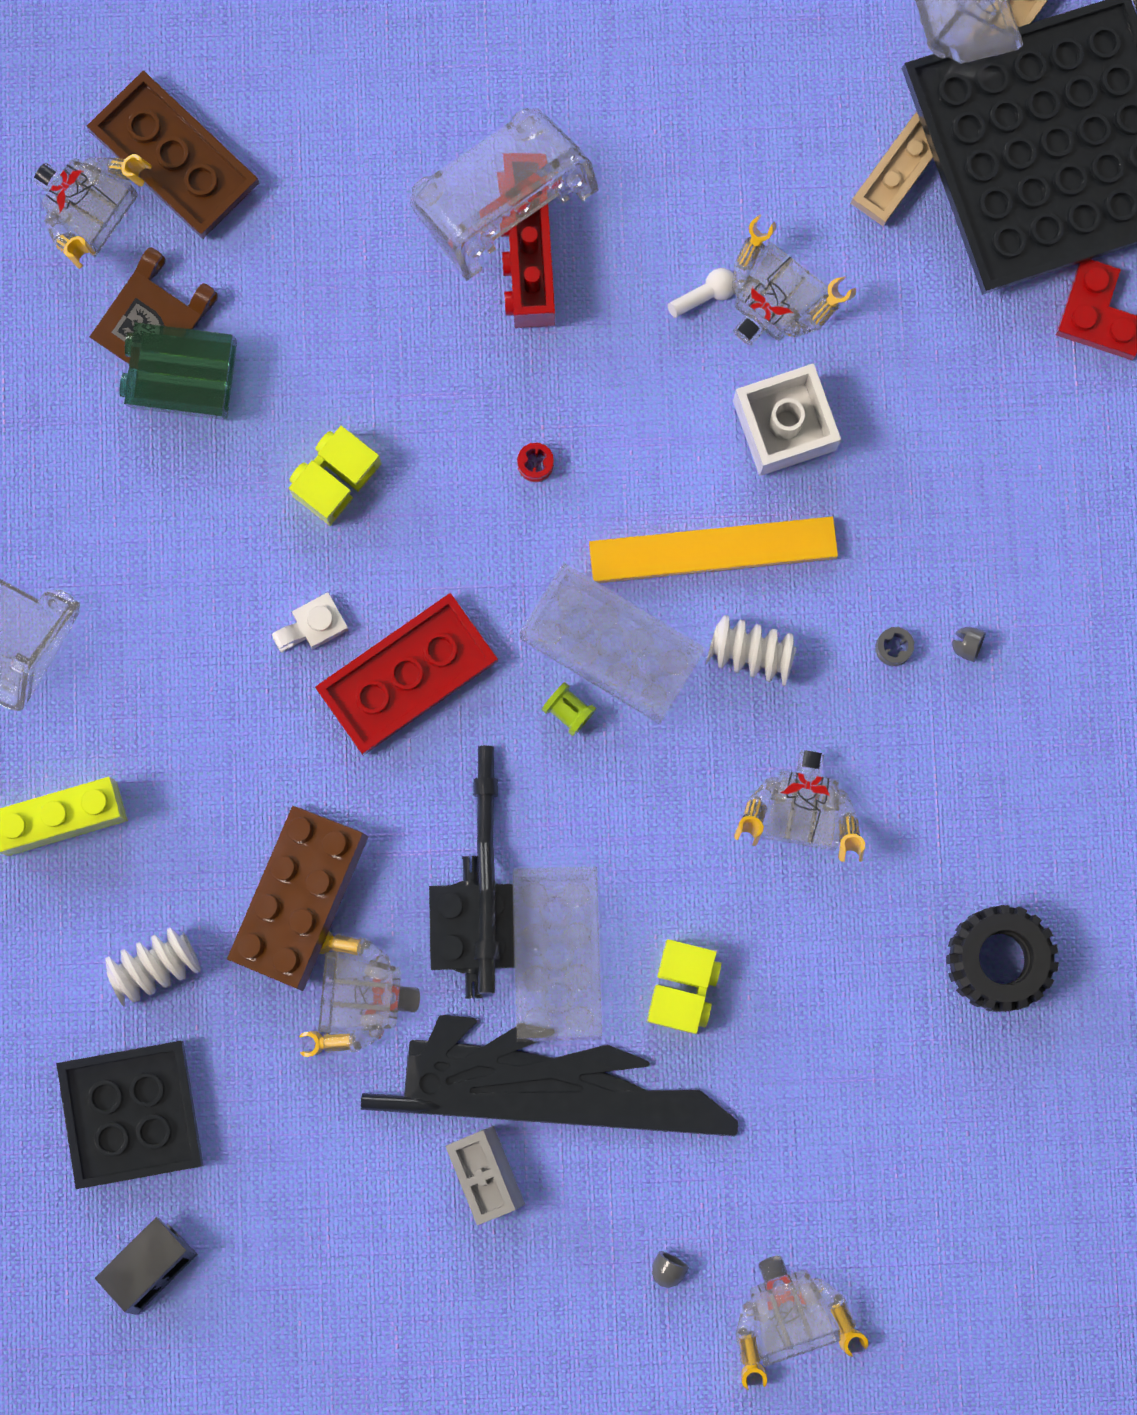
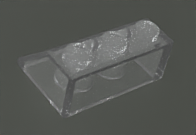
(969, 28)

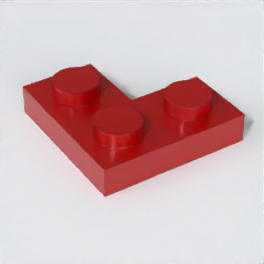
(1088, 315)

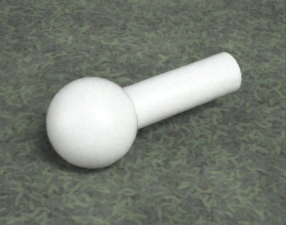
(717, 286)

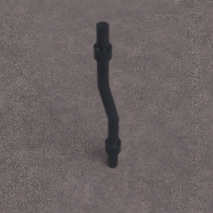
(486, 949)

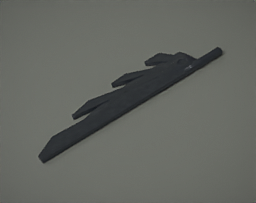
(531, 1087)

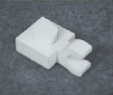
(316, 623)

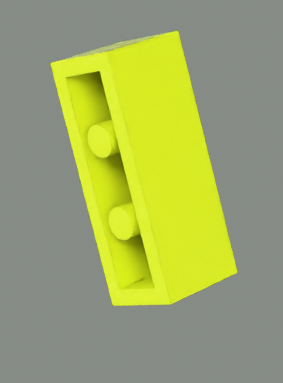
(60, 816)

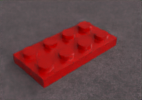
(406, 674)

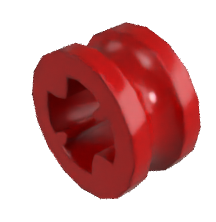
(548, 462)

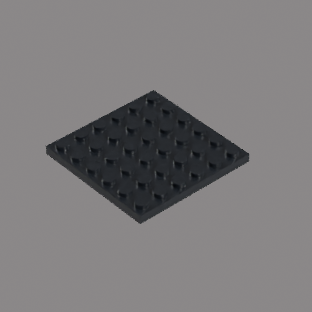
(1038, 143)

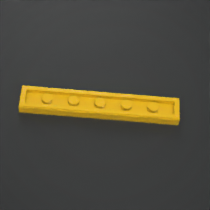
(713, 550)

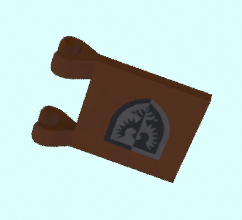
(149, 304)

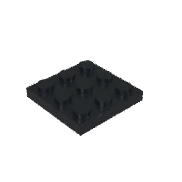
(129, 1114)

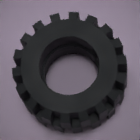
(1037, 953)

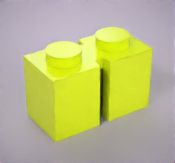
(347, 459)
(690, 967)

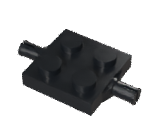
(456, 926)

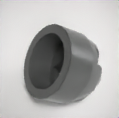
(971, 643)
(668, 1270)

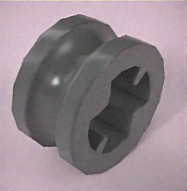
(886, 637)

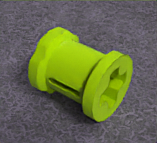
(568, 709)

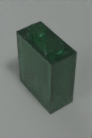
(179, 371)

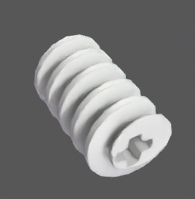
(752, 649)
(151, 966)

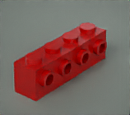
(531, 272)

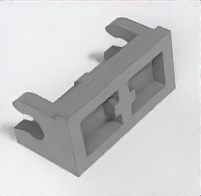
(485, 1175)

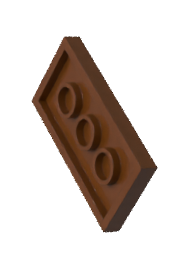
(188, 163)
(297, 897)

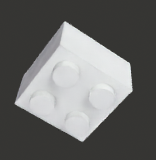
(786, 419)

